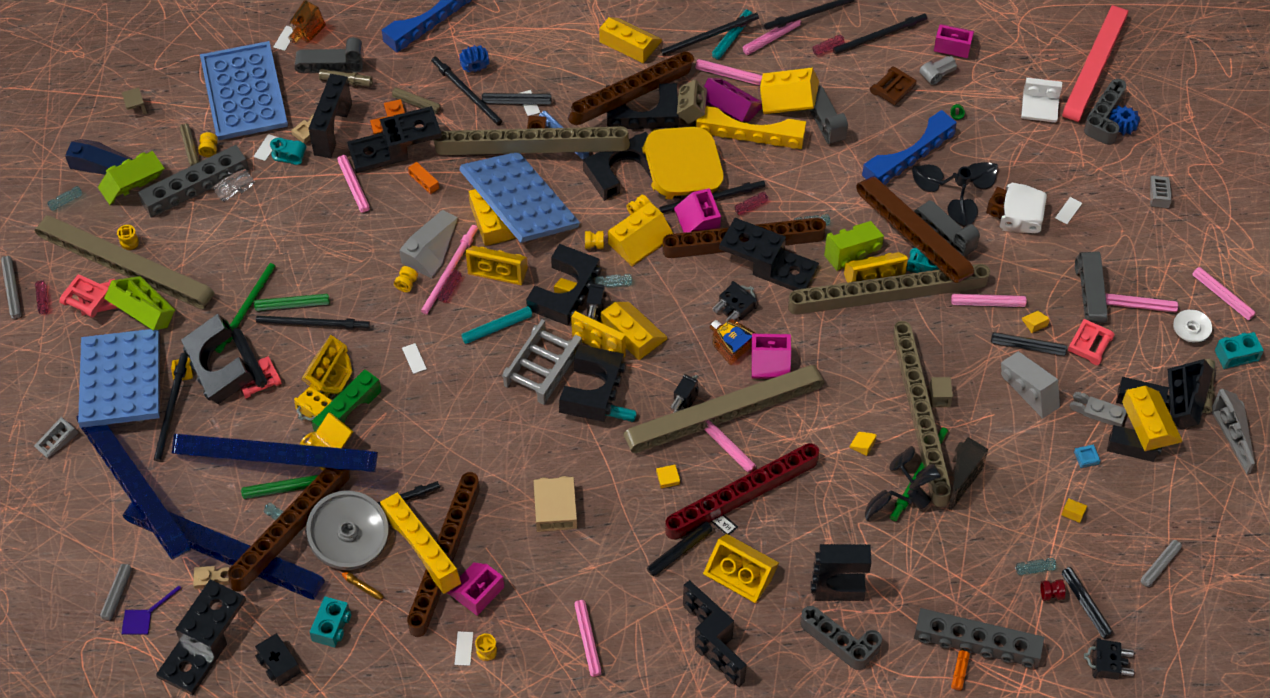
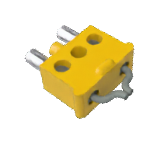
(312, 403)

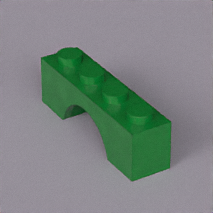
(360, 390)

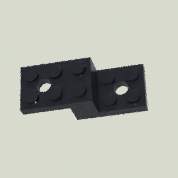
(392, 143)
(769, 255)
(714, 634)
(201, 637)

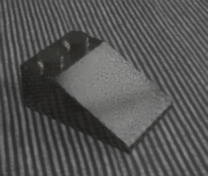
(967, 466)

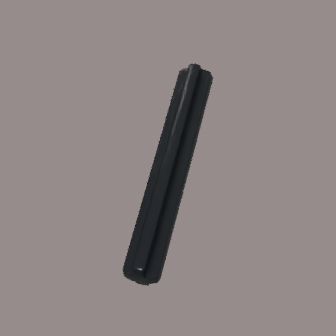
(516, 98)
(1028, 343)
(249, 357)
(679, 549)
(1087, 602)

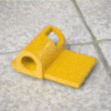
(330, 434)

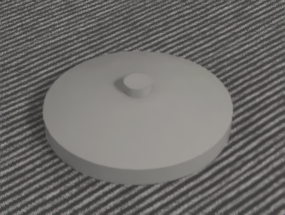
(347, 530)

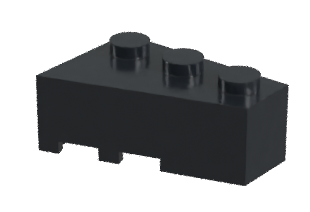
(1188, 392)

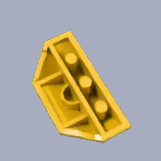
(329, 367)

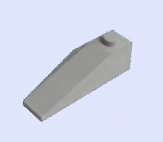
(428, 245)
(1233, 422)

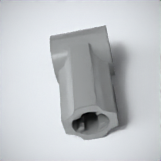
(934, 71)

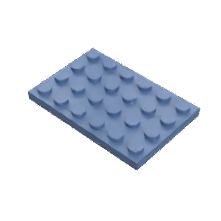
(243, 90)
(519, 196)
(119, 378)

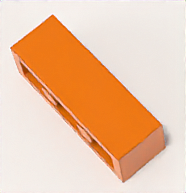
(423, 177)

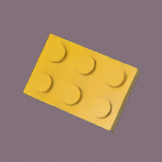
(597, 334)

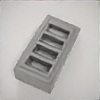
(1160, 201)
(60, 442)

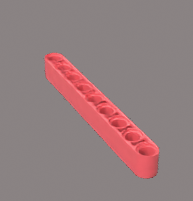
(1095, 63)

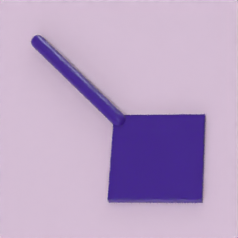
(138, 621)

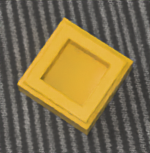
(668, 476)

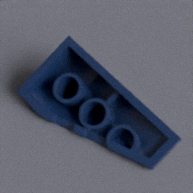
(93, 156)

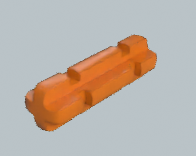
(960, 670)

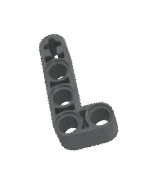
(341, 60)
(1098, 123)
(832, 125)
(962, 239)
(1092, 285)
(815, 621)

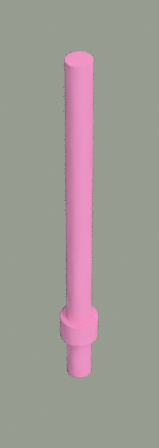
(465, 242)

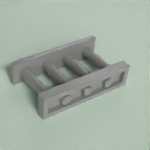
(554, 375)

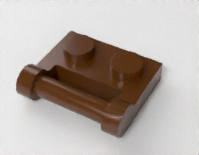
(896, 89)

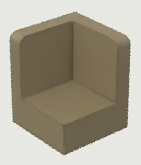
(133, 99)
(940, 392)

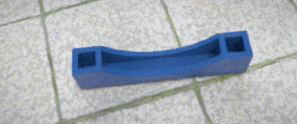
(403, 32)
(887, 166)

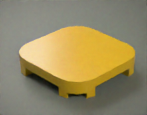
(683, 161)

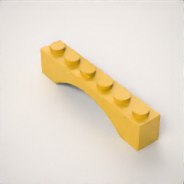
(785, 133)
(433, 557)

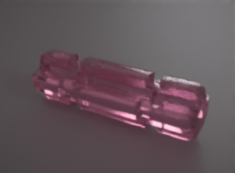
(828, 45)
(751, 203)
(449, 286)
(41, 297)

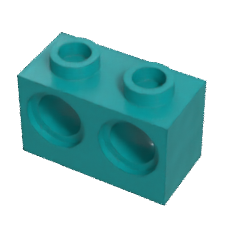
(1244, 350)
(326, 621)

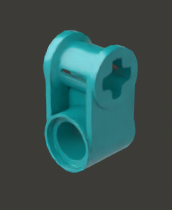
(288, 152)
(920, 262)

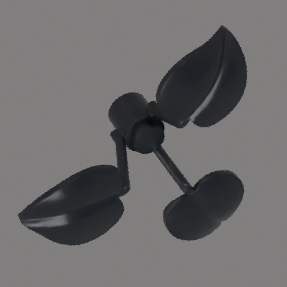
(961, 211)
(916, 493)

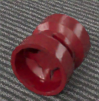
(1052, 590)

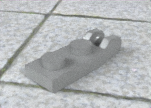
(1098, 409)

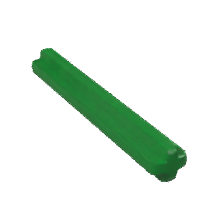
(291, 302)
(277, 487)

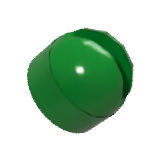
(961, 111)

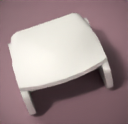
(1023, 208)

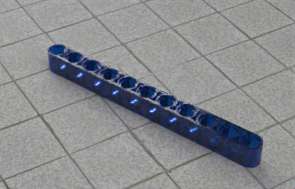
(275, 452)
(138, 490)
(230, 550)

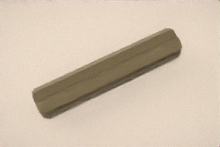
(415, 99)
(189, 144)

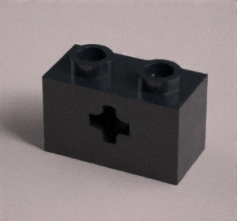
(286, 665)

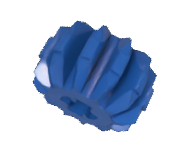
(474, 58)
(1126, 119)

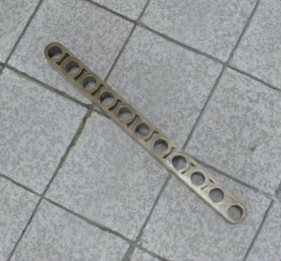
(532, 140)
(124, 262)
(883, 290)
(911, 369)
(723, 408)

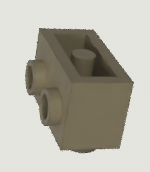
(691, 101)

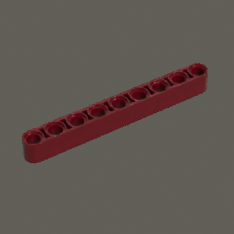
(738, 498)

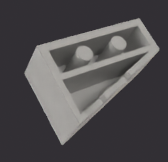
(1032, 383)

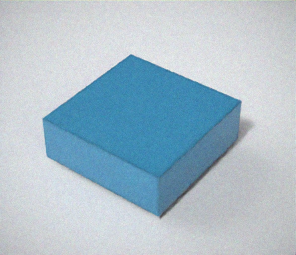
(1087, 456)

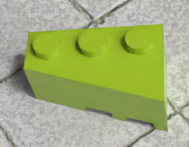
(130, 175)
(852, 244)
(140, 301)

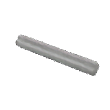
(11, 288)

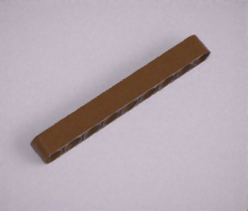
(630, 88)
(915, 229)
(708, 241)
(286, 527)
(447, 544)

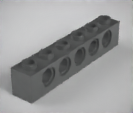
(192, 181)
(989, 633)

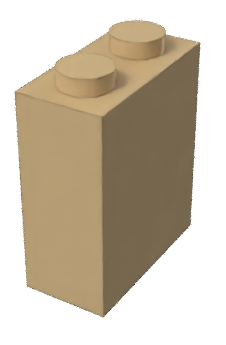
(555, 504)

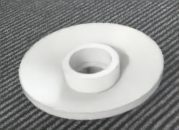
(1195, 320)

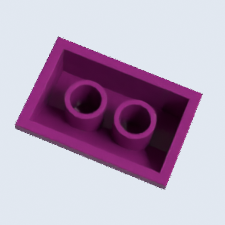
(731, 100)

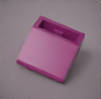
(953, 40)
(698, 212)
(770, 355)
(478, 587)

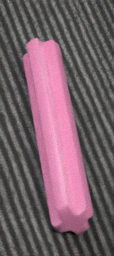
(769, 37)
(728, 72)
(353, 183)
(1224, 293)
(988, 300)
(1141, 303)
(730, 447)
(587, 638)

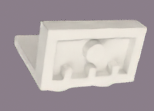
(1041, 99)

